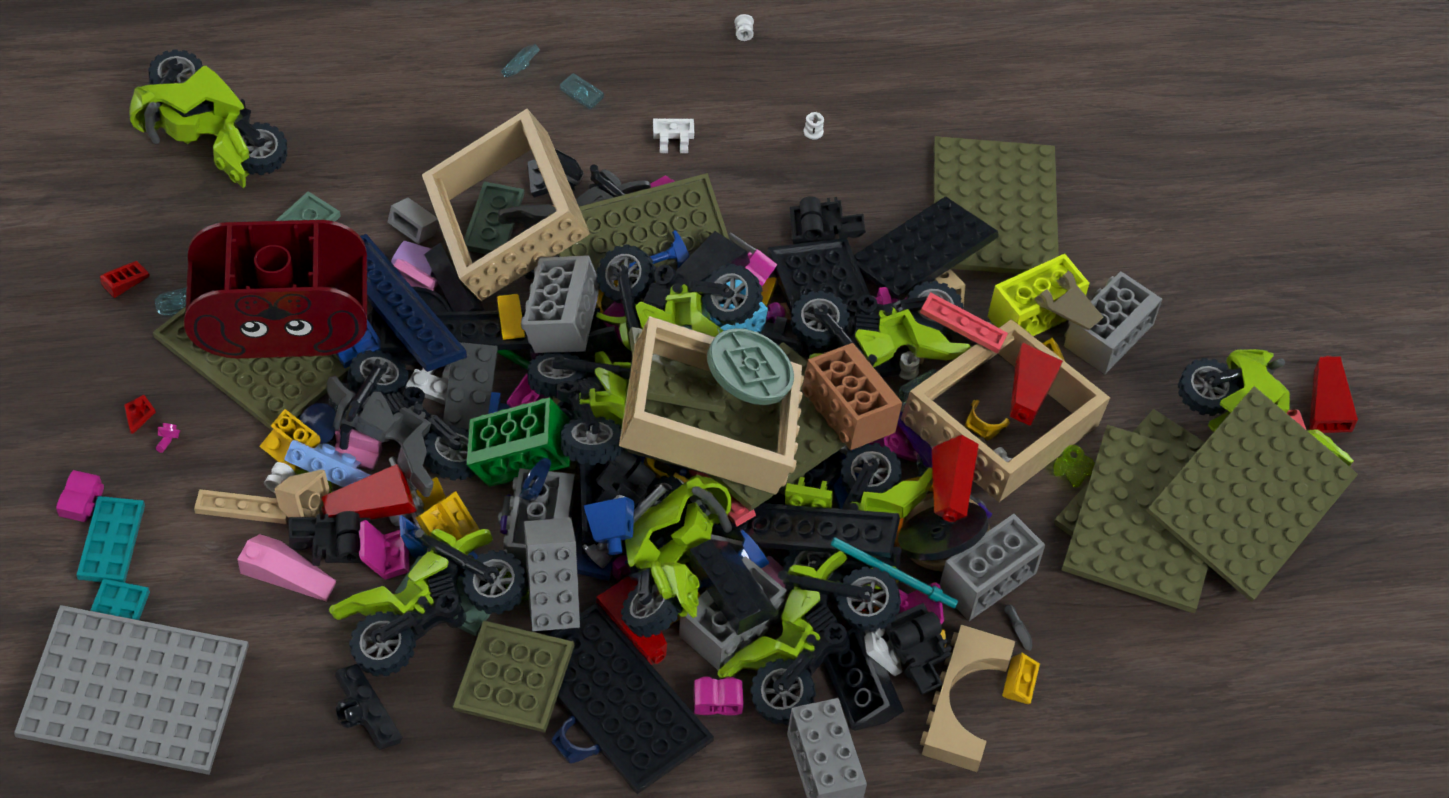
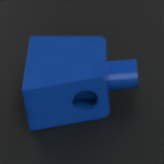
(611, 522)

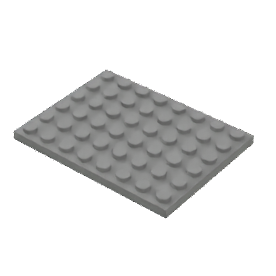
(133, 690)

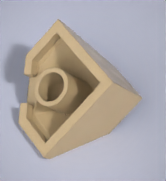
(302, 494)

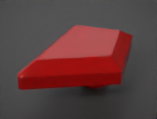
(138, 412)

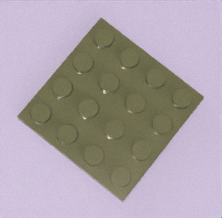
(681, 383)
(514, 676)

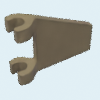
(1072, 305)

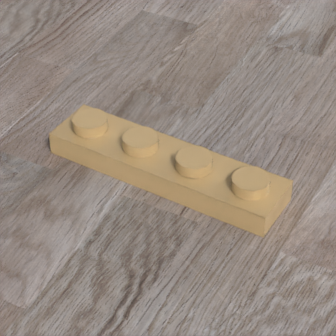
(239, 506)

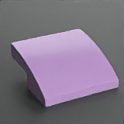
(414, 255)

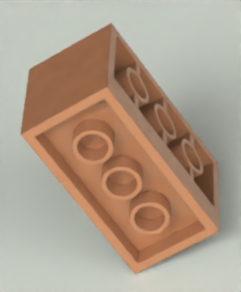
(851, 396)

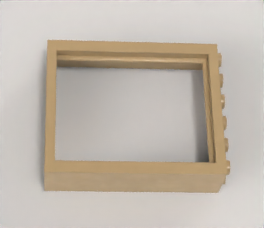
(478, 162)
(692, 445)
(991, 471)

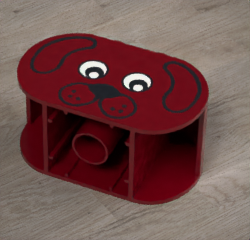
(276, 289)

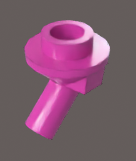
(775, 310)
(168, 432)

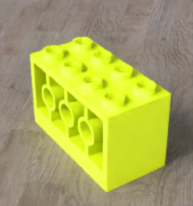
(1016, 296)

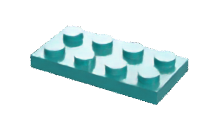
(110, 539)
(120, 599)

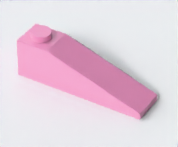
(282, 566)

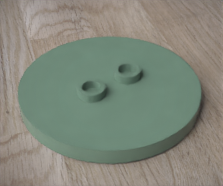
(750, 366)

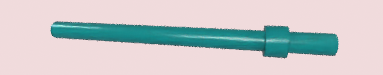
(934, 593)

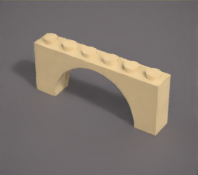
(946, 736)

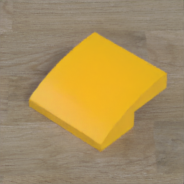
(449, 516)

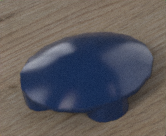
(320, 420)

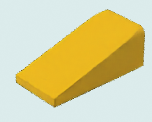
(510, 316)

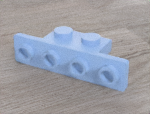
(339, 467)

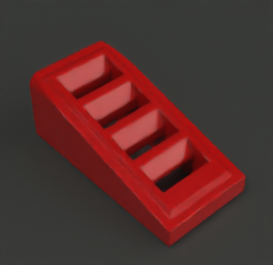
(116, 289)

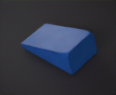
(407, 533)

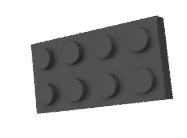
(470, 385)

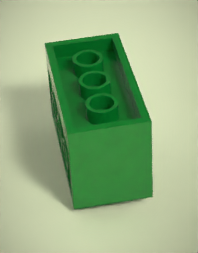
(516, 440)

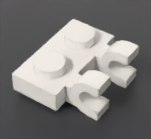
(673, 129)
(433, 387)
(882, 651)

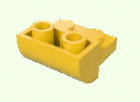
(285, 430)

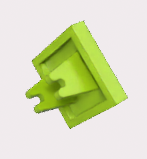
(807, 496)

